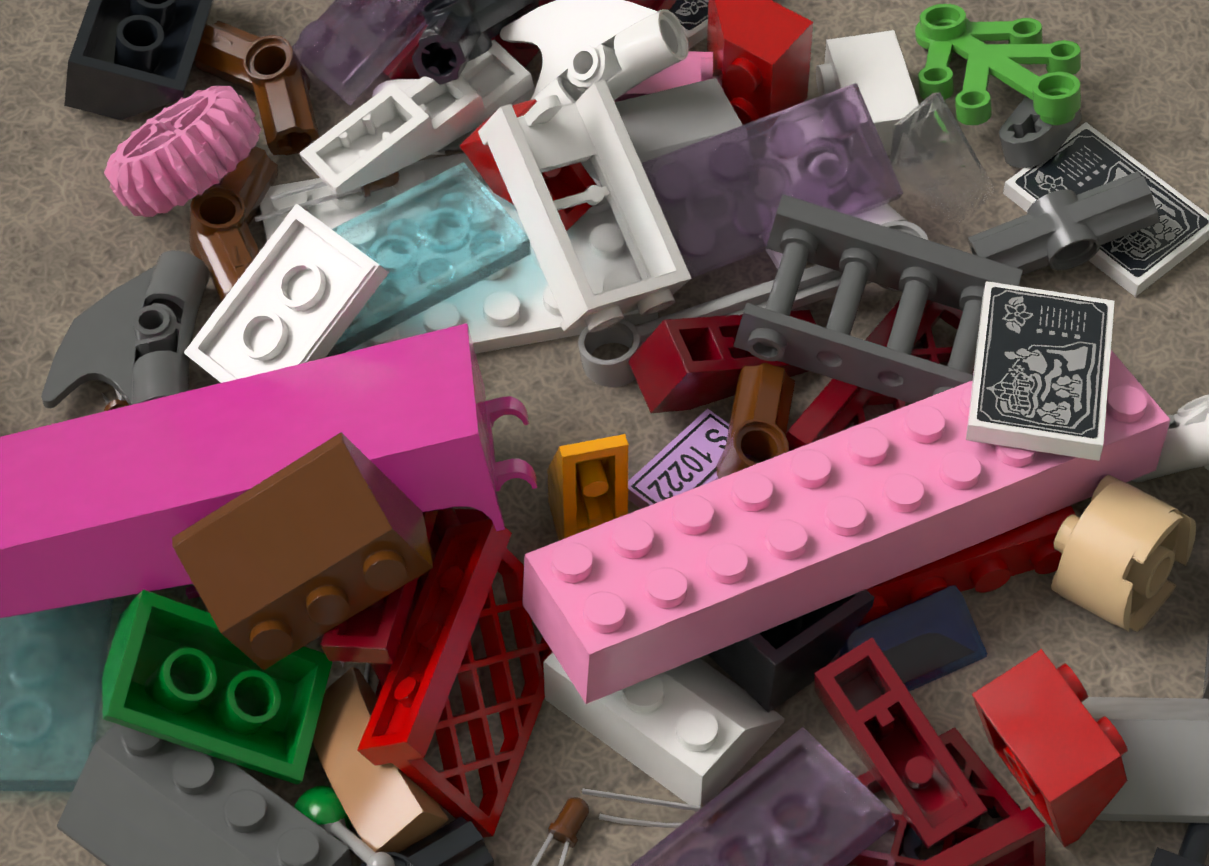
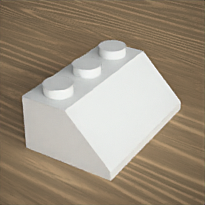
(678, 727)

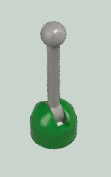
(326, 810)

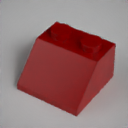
(759, 55)
(1053, 743)

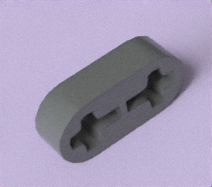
(1029, 140)

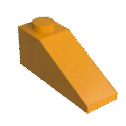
(588, 484)

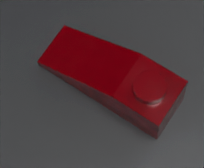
(695, 362)
(897, 743)

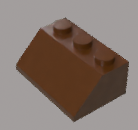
(304, 551)

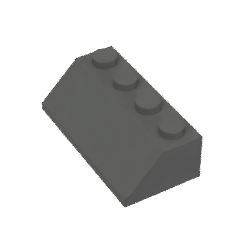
(180, 807)

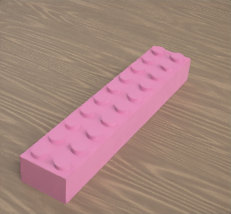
(807, 533)

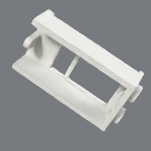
(565, 135)

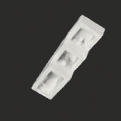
(411, 124)

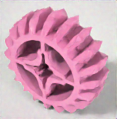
(182, 151)

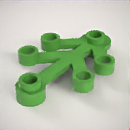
(947, 30)

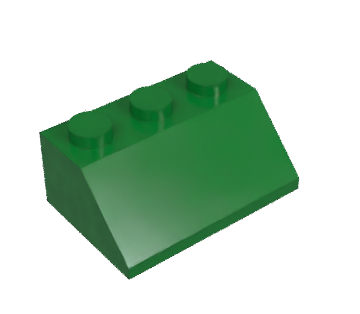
(193, 687)

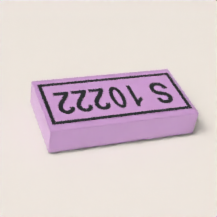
(683, 463)

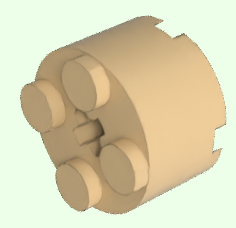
(1122, 554)

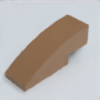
(379, 799)

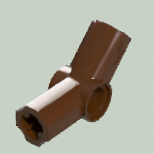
(272, 72)
(222, 218)
(757, 418)

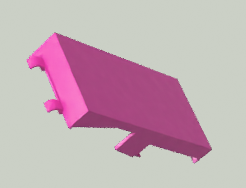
(104, 493)

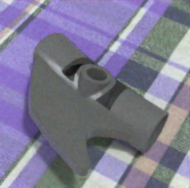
(135, 335)

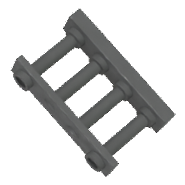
(876, 255)

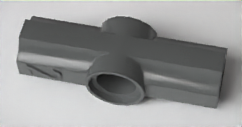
(1069, 227)

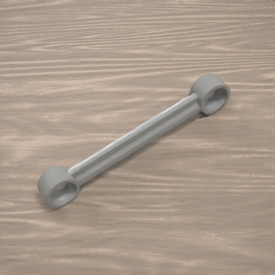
(815, 285)

